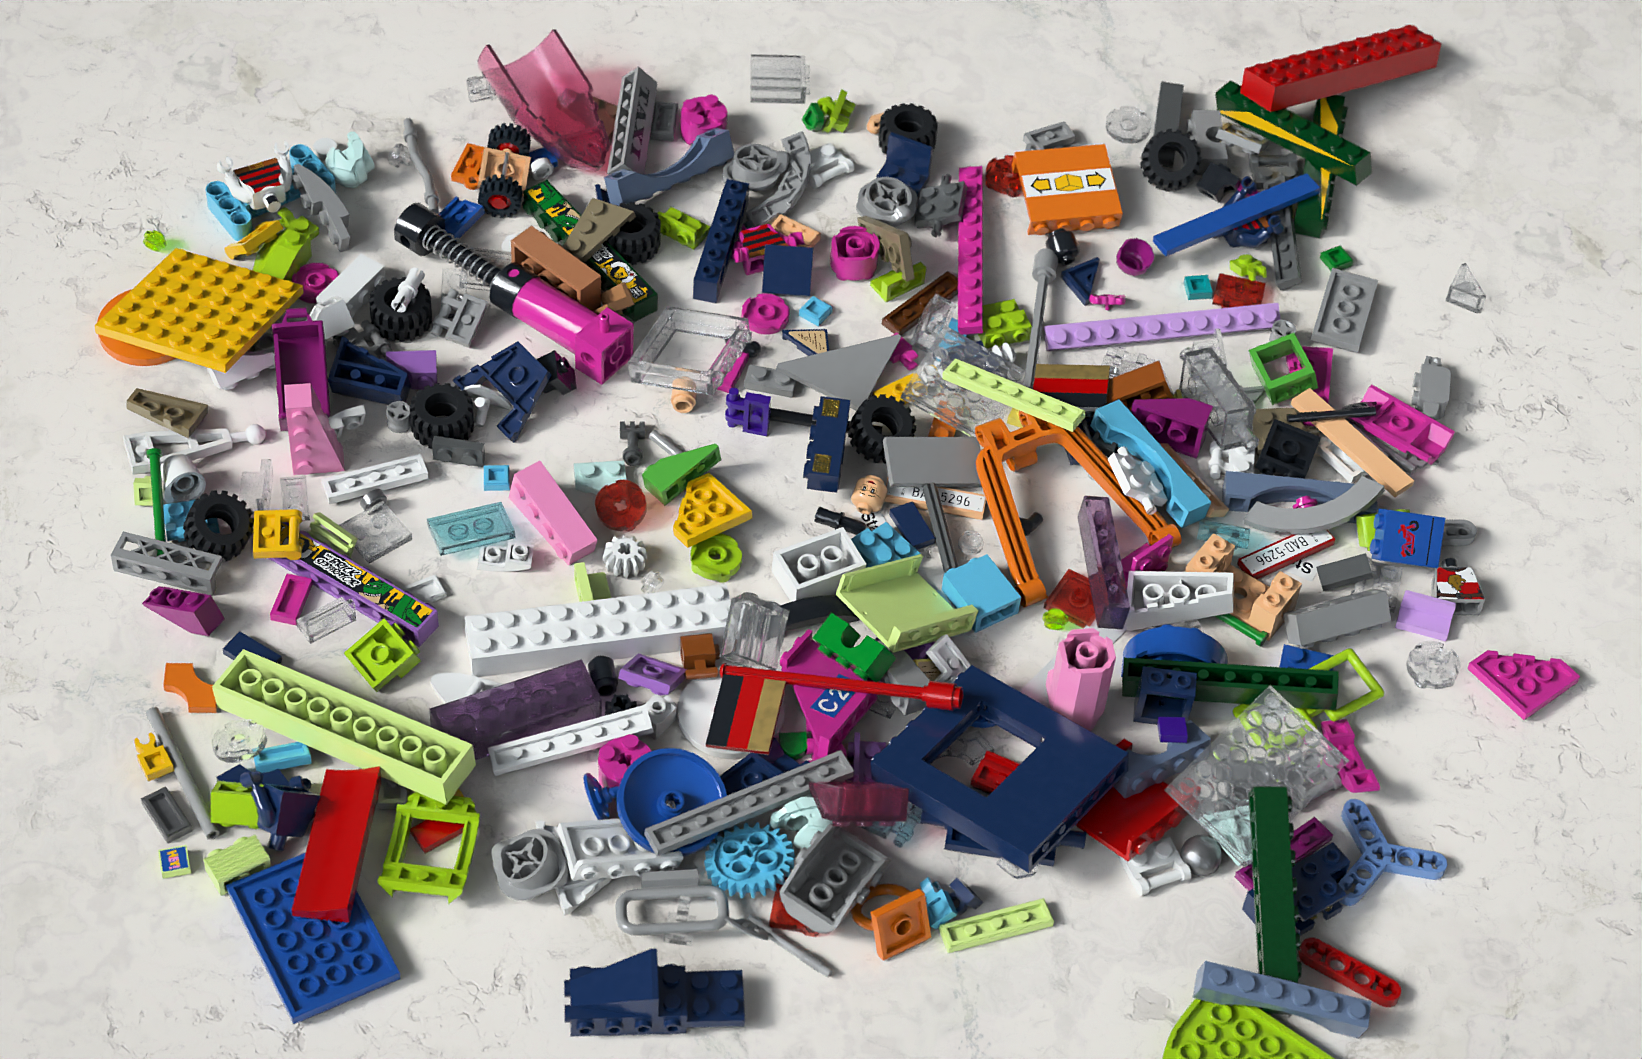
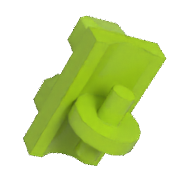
(834, 110)

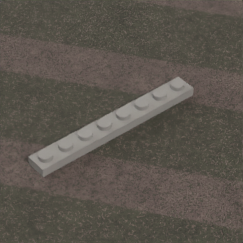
(746, 803)

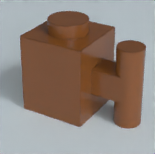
(699, 656)

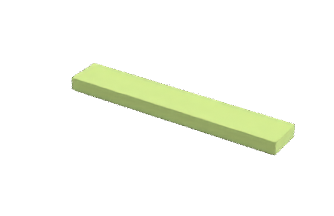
(1014, 395)

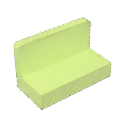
(590, 586)

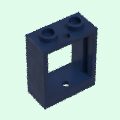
(1154, 681)

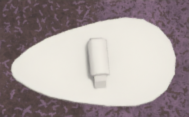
(458, 685)

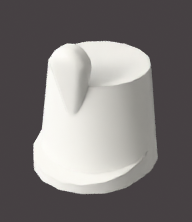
(181, 479)

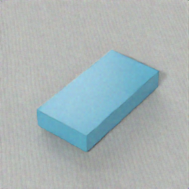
(282, 757)

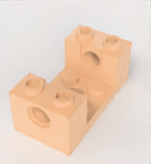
(1262, 604)

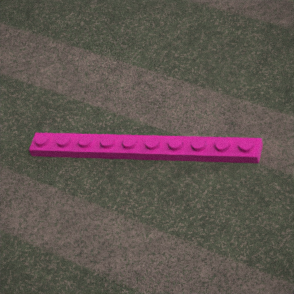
(971, 254)

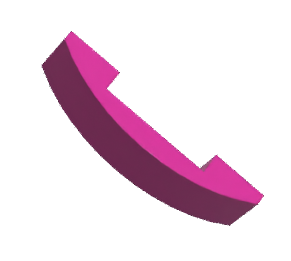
(1354, 774)

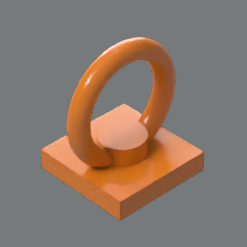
(898, 923)

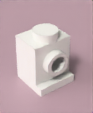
(661, 713)

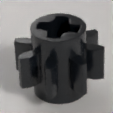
(618, 704)

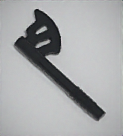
(1354, 410)

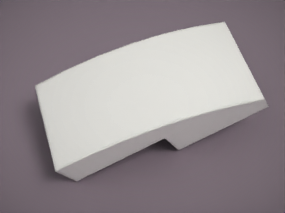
(348, 419)
(504, 559)

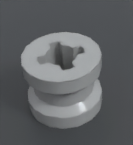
(1281, 328)
(398, 417)

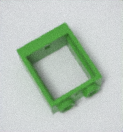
(1279, 389)

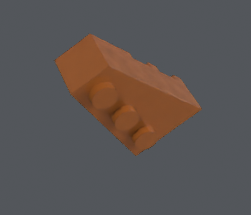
(1140, 384)

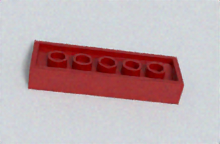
(337, 844)

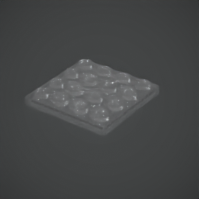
(951, 402)

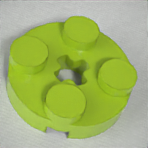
(720, 569)

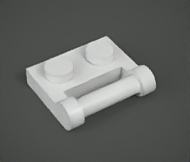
(825, 159)
(1155, 858)

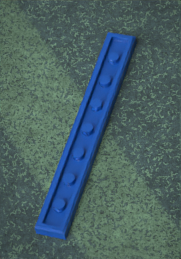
(1236, 214)

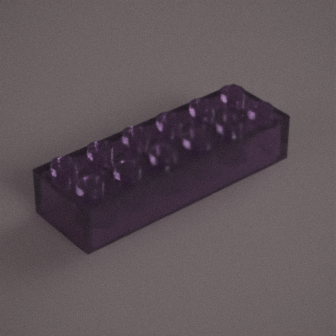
(520, 708)

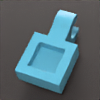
(938, 902)

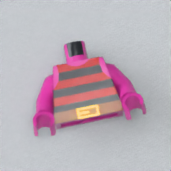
(752, 241)

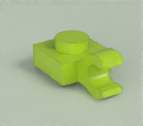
(300, 225)

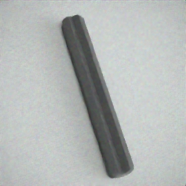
(939, 526)

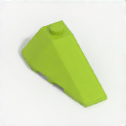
(284, 255)

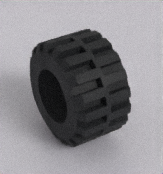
(909, 122)
(1179, 143)
(640, 237)
(400, 324)
(441, 401)
(884, 411)
(224, 508)

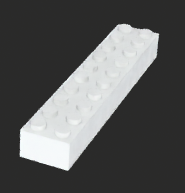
(594, 628)

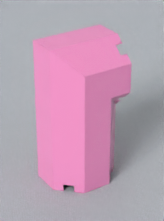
(1081, 677)

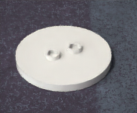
(696, 712)

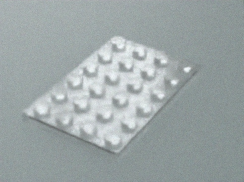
(1260, 748)

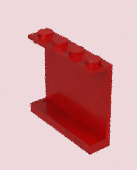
(1133, 822)

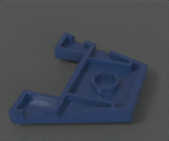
(517, 378)

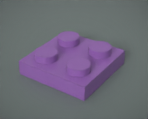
(652, 674)

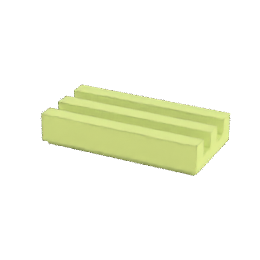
(322, 535)

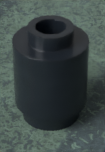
(603, 675)

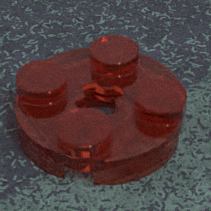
(997, 180)
(615, 493)

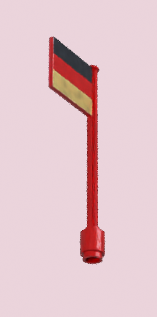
(753, 697)

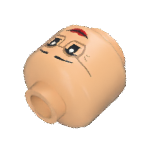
(869, 494)

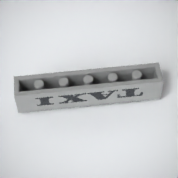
(633, 122)

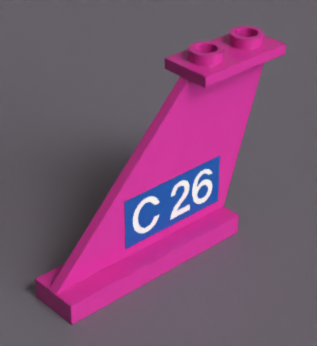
(828, 711)

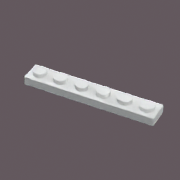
(569, 740)

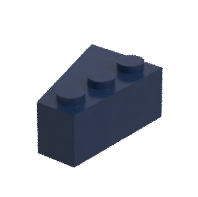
(366, 377)

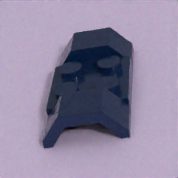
(758, 768)

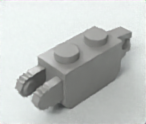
(1431, 388)

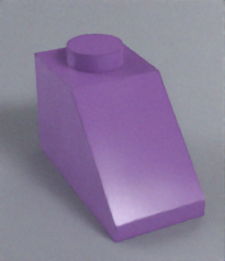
(419, 366)

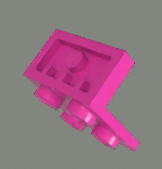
(1148, 557)

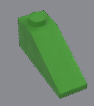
(671, 474)

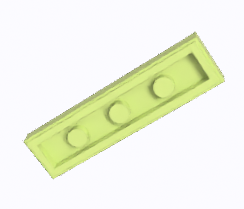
(996, 925)

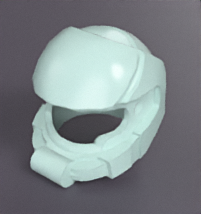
(351, 165)
(800, 816)

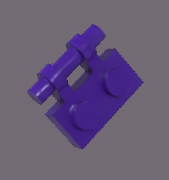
(755, 415)

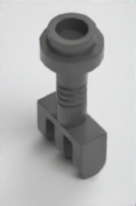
(632, 454)

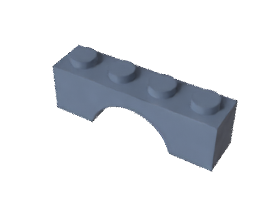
(1153, 769)

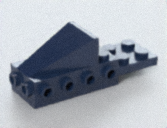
(650, 998)

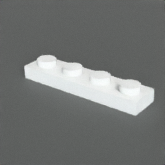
(380, 476)

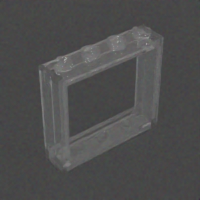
(673, 319)

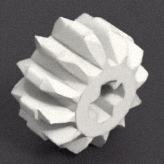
(625, 556)

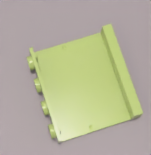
(902, 605)

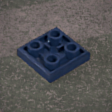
(787, 270)

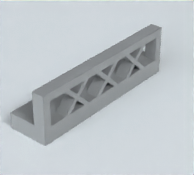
(162, 568)

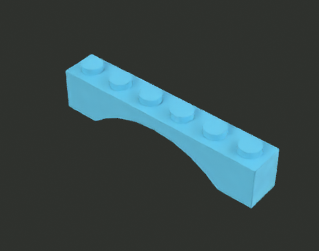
(1185, 499)

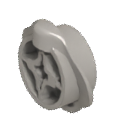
(757, 166)
(887, 196)
(529, 864)

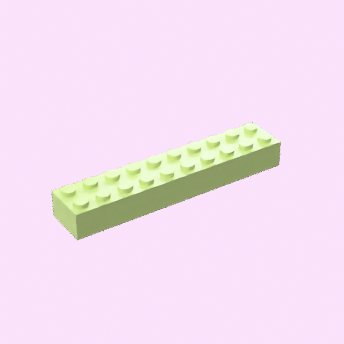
(345, 726)

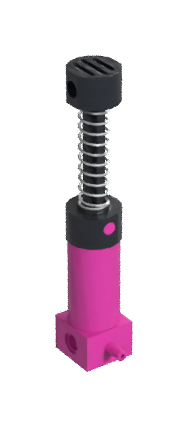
(598, 341)

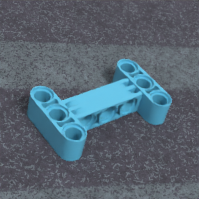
(238, 216)

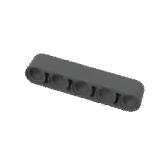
(1168, 116)

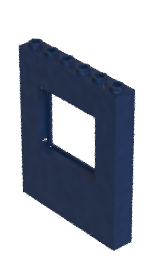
(1035, 802)

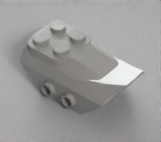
(831, 878)

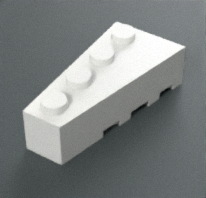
(1177, 597)

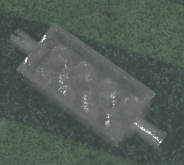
(1209, 381)

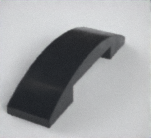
(816, 611)

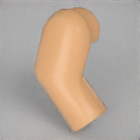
(874, 123)

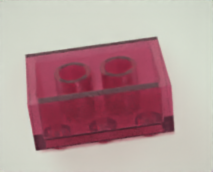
(860, 802)

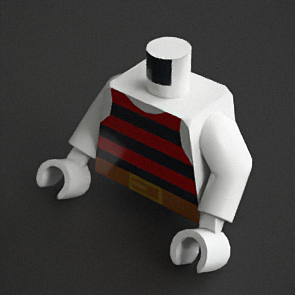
(260, 183)

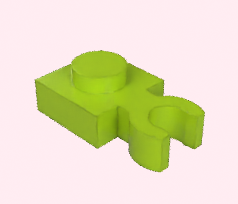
(1248, 265)

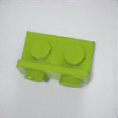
(683, 228)

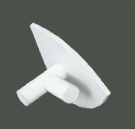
(483, 399)

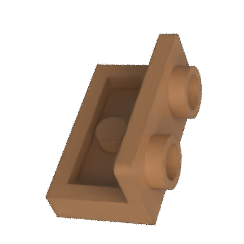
(616, 299)

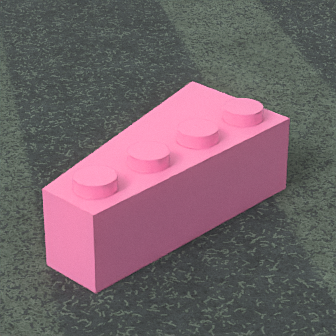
(311, 438)
(551, 513)

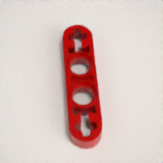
(1347, 975)

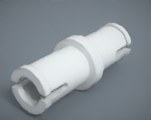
(408, 289)

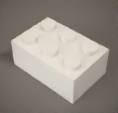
(816, 565)

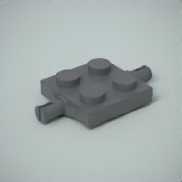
(941, 205)

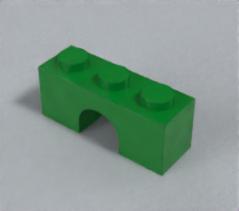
(867, 659)

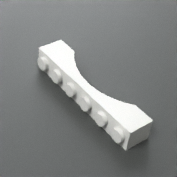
(335, 322)

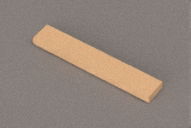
(1355, 445)

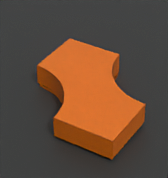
(182, 680)

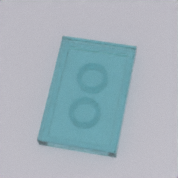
(470, 528)

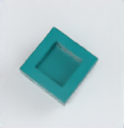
(1198, 287)

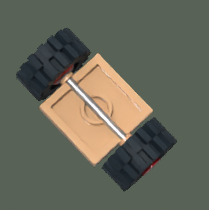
(504, 170)

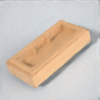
(787, 226)

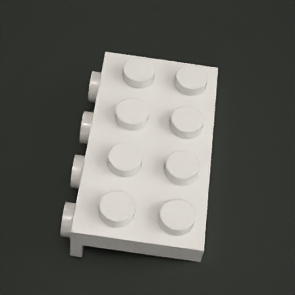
(606, 850)

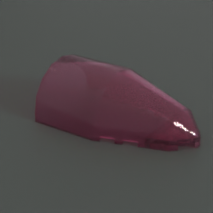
(551, 101)

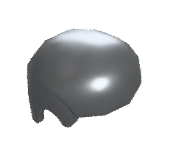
(1201, 855)

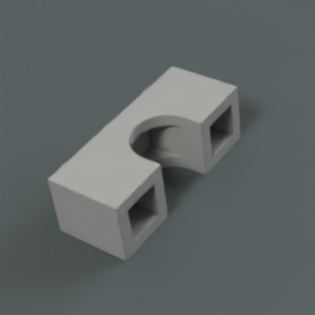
(1204, 128)

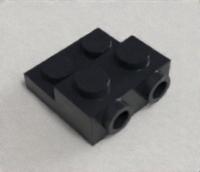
(1287, 451)

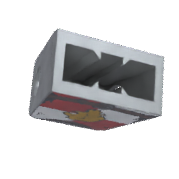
(1458, 586)

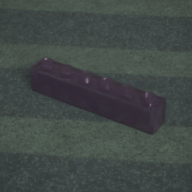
(1103, 563)

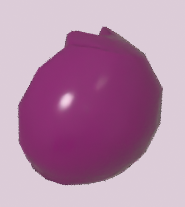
(1135, 257)

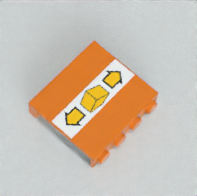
(1068, 189)

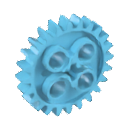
(749, 860)

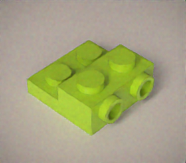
(1004, 324)
(383, 654)

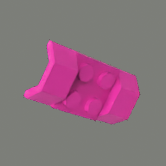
(1405, 426)

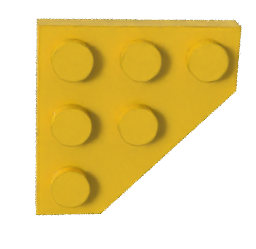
(708, 511)

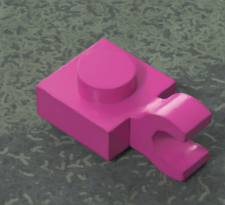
(904, 354)

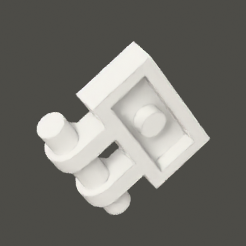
(1238, 460)

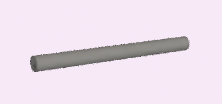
(182, 773)

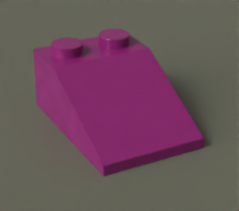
(1177, 422)

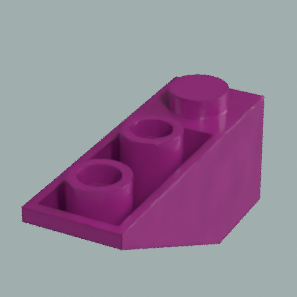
(186, 609)

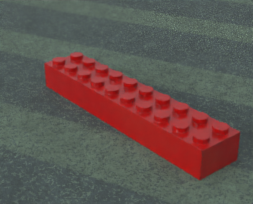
(1340, 68)

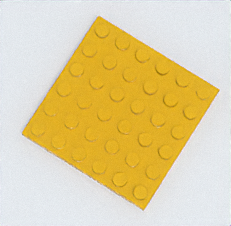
(199, 310)

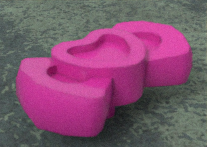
(1107, 299)

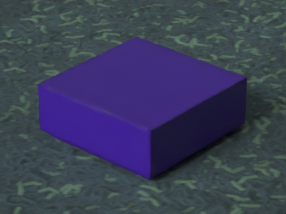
(1172, 729)

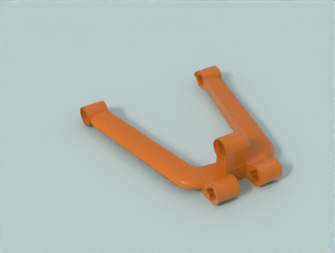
(1020, 452)

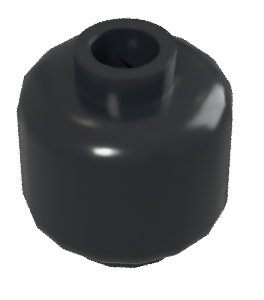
(1064, 245)

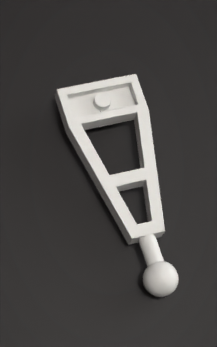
(139, 443)

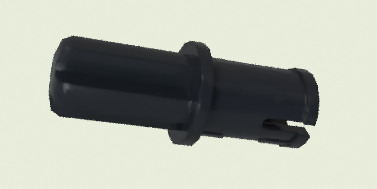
(839, 520)

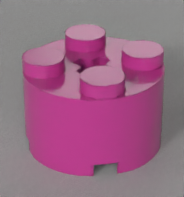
(702, 115)
(854, 253)
(617, 757)

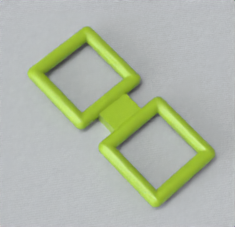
(1349, 654)

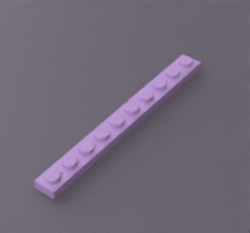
(1160, 326)

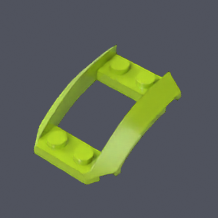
(429, 879)

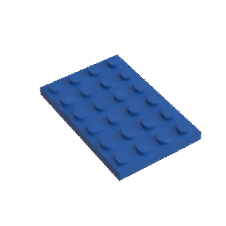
(310, 959)

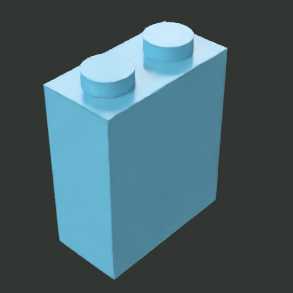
(985, 588)

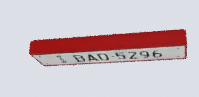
(1284, 553)

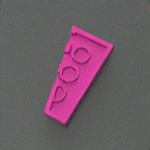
(1322, 364)

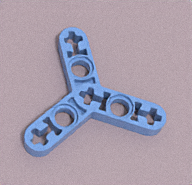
(1379, 845)

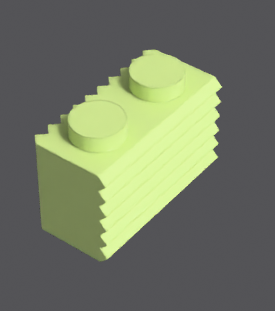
(236, 862)

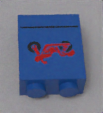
(1407, 538)

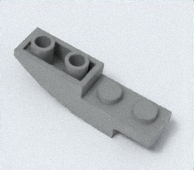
(322, 200)

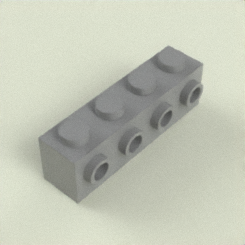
(1337, 617)

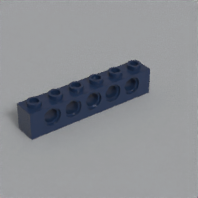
(720, 241)

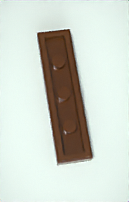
(910, 312)

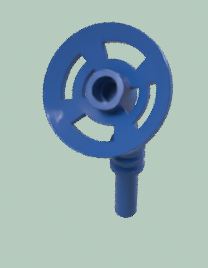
(600, 797)

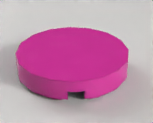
(315, 279)
(766, 313)

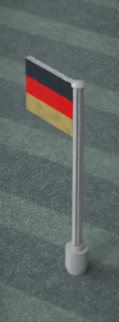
(1074, 384)

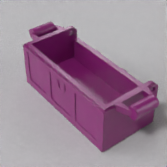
(300, 358)

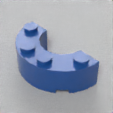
(1175, 644)

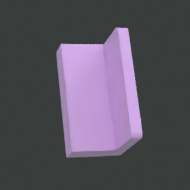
(1425, 615)

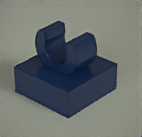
(965, 895)

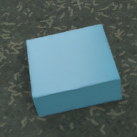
(815, 311)
(496, 478)

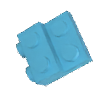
(882, 545)

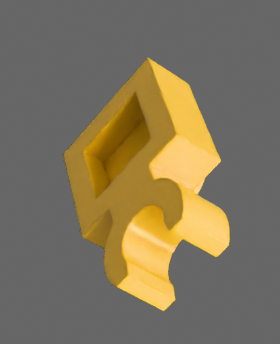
(153, 759)

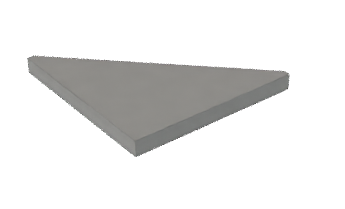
(845, 371)

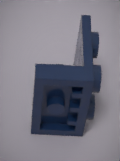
(907, 162)

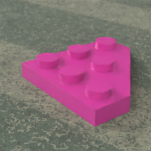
(1523, 680)

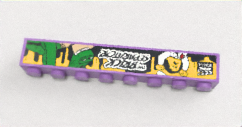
(372, 594)

